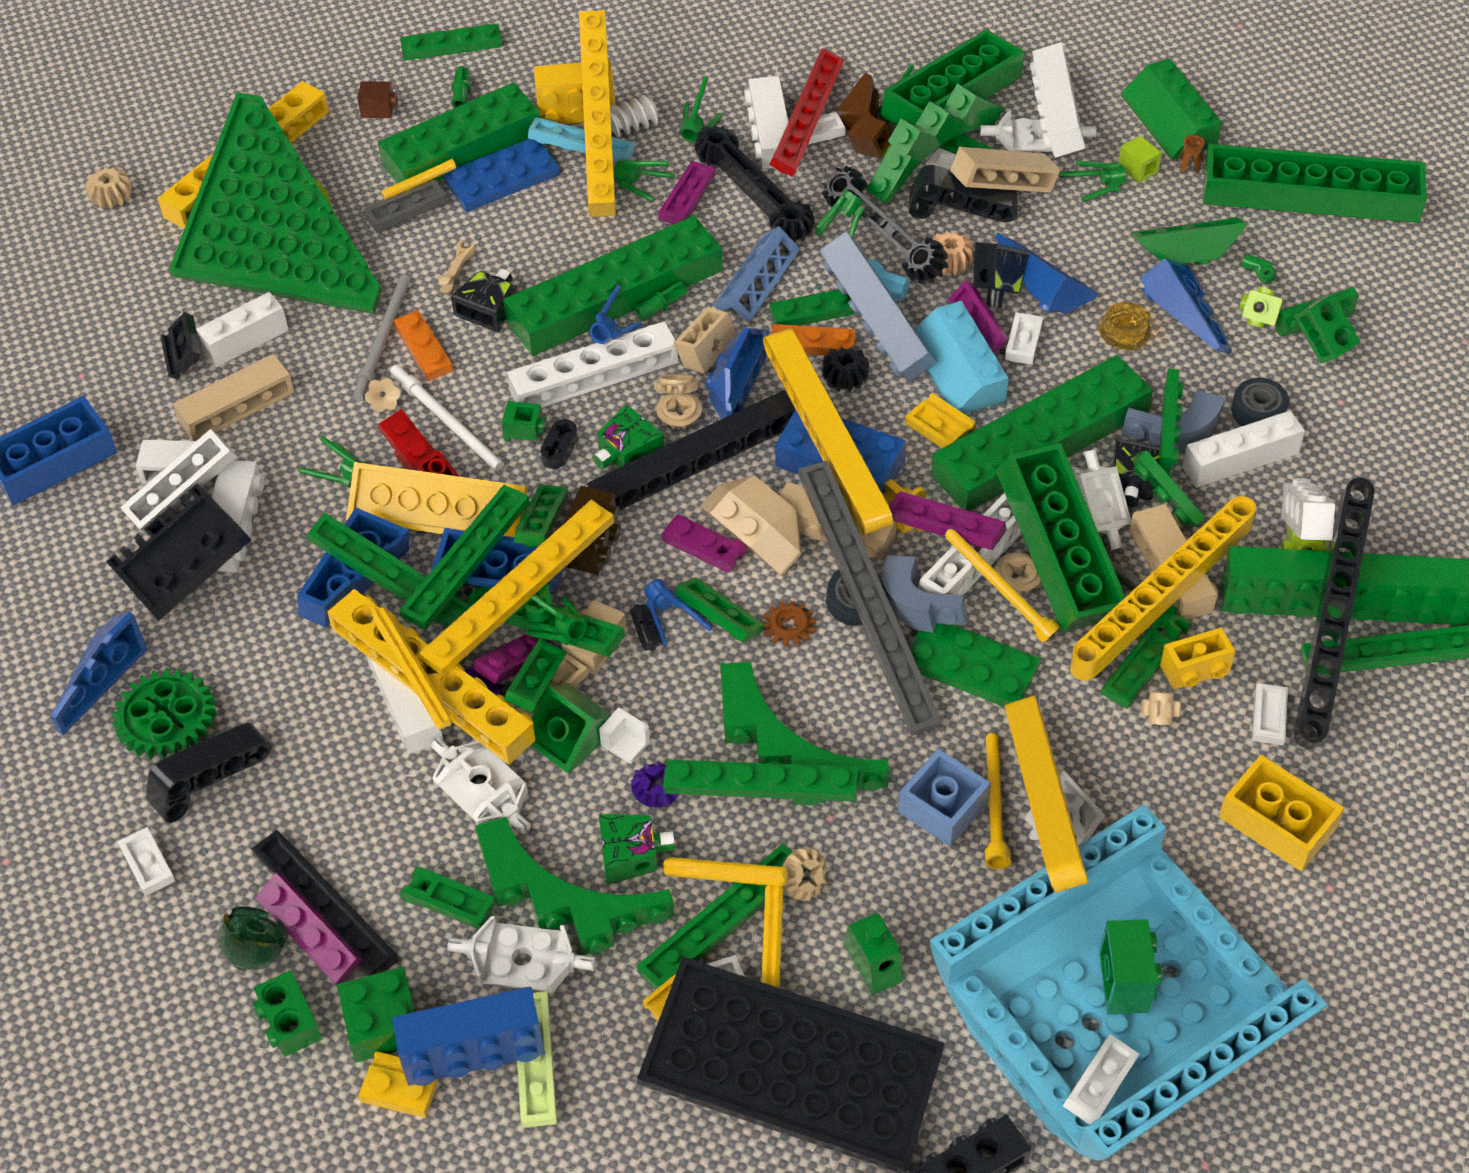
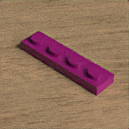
(939, 518)
(309, 929)

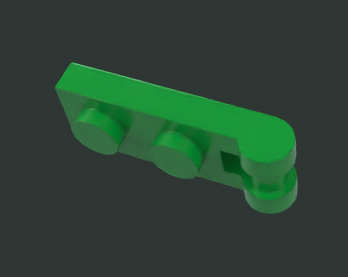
(448, 897)

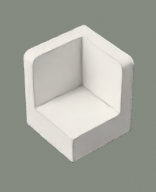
(624, 735)

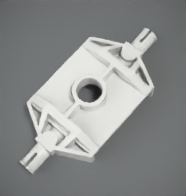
(1023, 133)
(495, 798)
(499, 944)

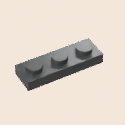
(405, 205)

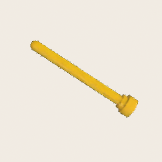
(1042, 625)
(997, 852)

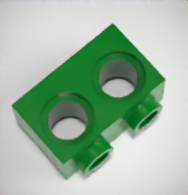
(1327, 328)
(286, 1014)

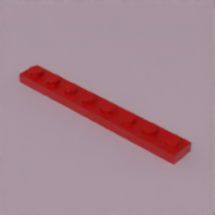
(806, 113)

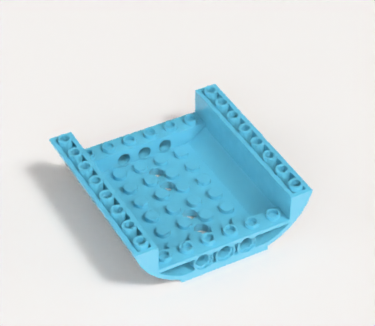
(1033, 973)

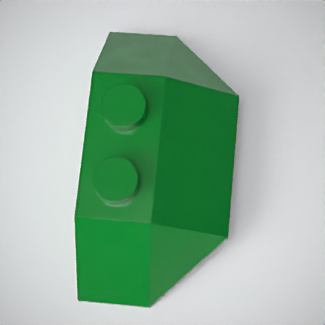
(1191, 242)

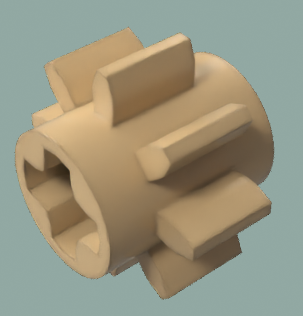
(1161, 707)

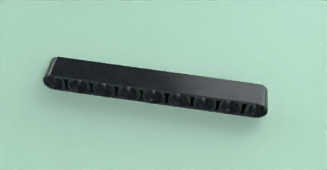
(697, 451)
(1326, 624)

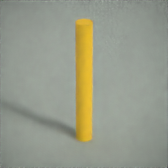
(418, 179)

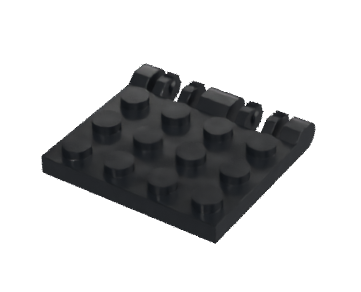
(179, 552)

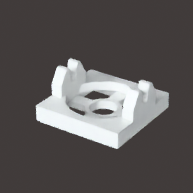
(1077, 802)

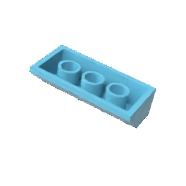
(965, 365)

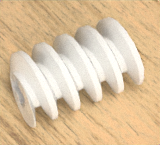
(632, 114)

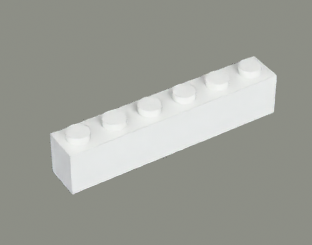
(1056, 100)

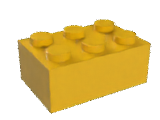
(561, 92)
(1281, 812)

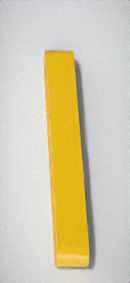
(828, 431)
(1162, 588)
(1046, 796)

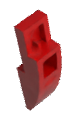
(412, 447)

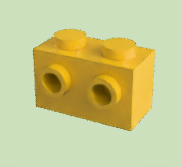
(1197, 658)

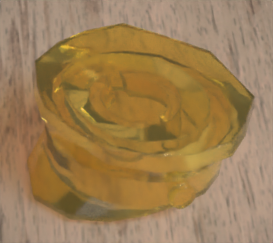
(1125, 326)

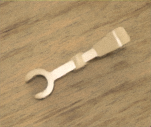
(462, 255)

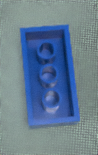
(52, 449)
(880, 451)
(468, 1036)

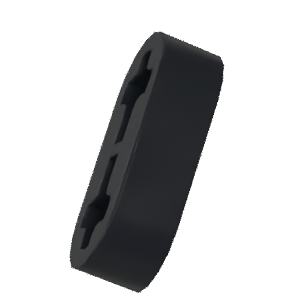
(563, 445)

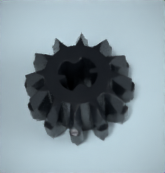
(845, 368)

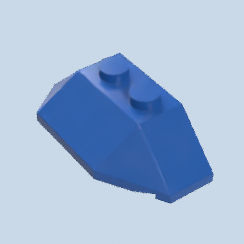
(737, 371)

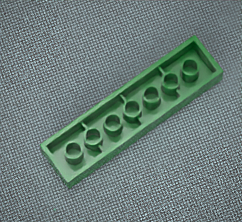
(1314, 183)
(570, 301)
(1068, 414)
(1386, 590)

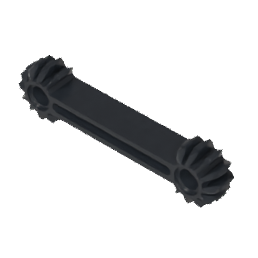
(721, 147)
(923, 260)

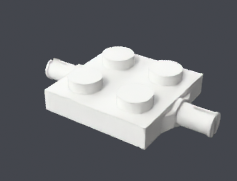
(1104, 498)

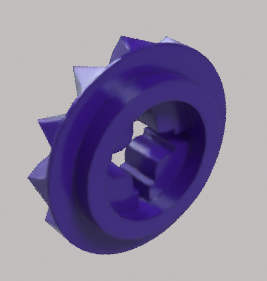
(642, 789)

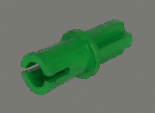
(460, 87)
(660, 301)

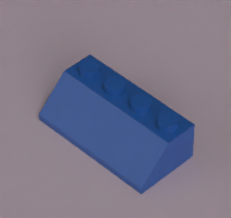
(498, 562)

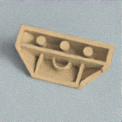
(757, 519)

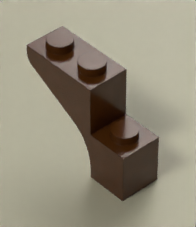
(860, 114)

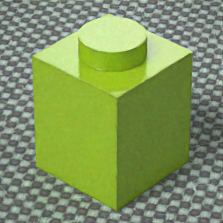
(1140, 158)

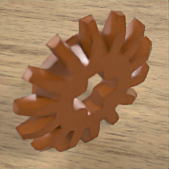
(786, 613)

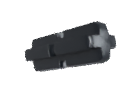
(644, 627)

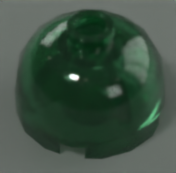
(251, 938)

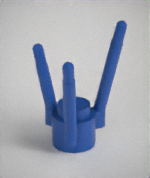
(606, 327)
(662, 597)

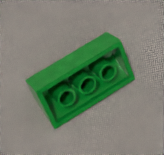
(1171, 107)

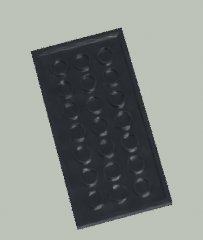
(792, 1064)

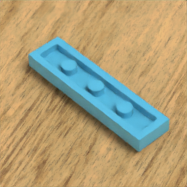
(573, 138)

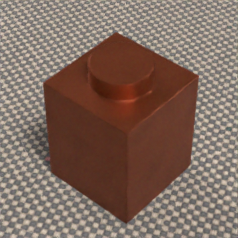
(376, 99)

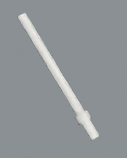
(414, 387)

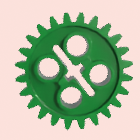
(145, 731)

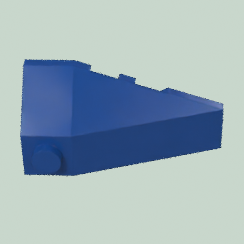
(1049, 284)
(105, 660)

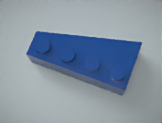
(335, 580)

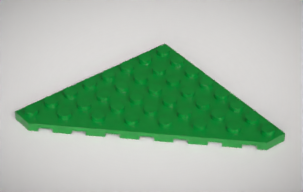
(267, 223)

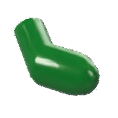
(1262, 268)

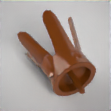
(1192, 147)

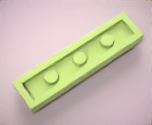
(537, 1076)

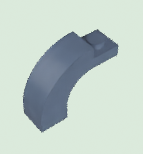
(1196, 422)
(916, 607)

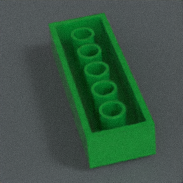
(980, 64)
(460, 134)
(1060, 536)

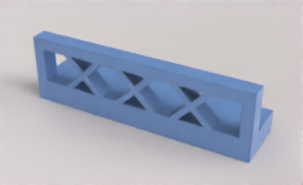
(750, 269)

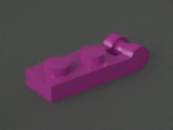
(703, 543)

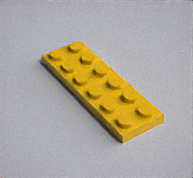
(422, 498)

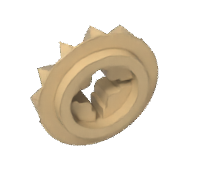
(676, 383)
(686, 402)
(1016, 563)
(808, 859)

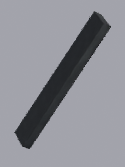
(282, 857)

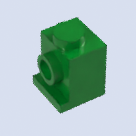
(523, 421)

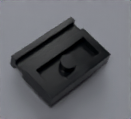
(181, 345)

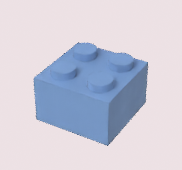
(944, 797)

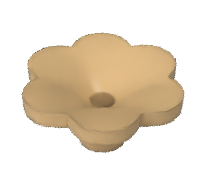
(386, 401)

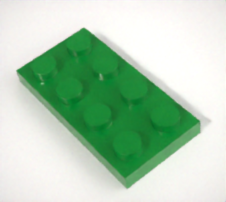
(974, 663)

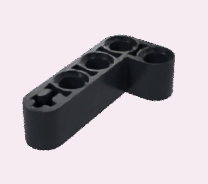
(940, 186)
(202, 765)

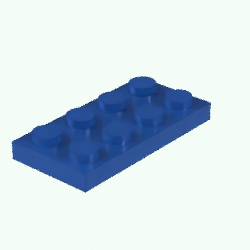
(501, 174)

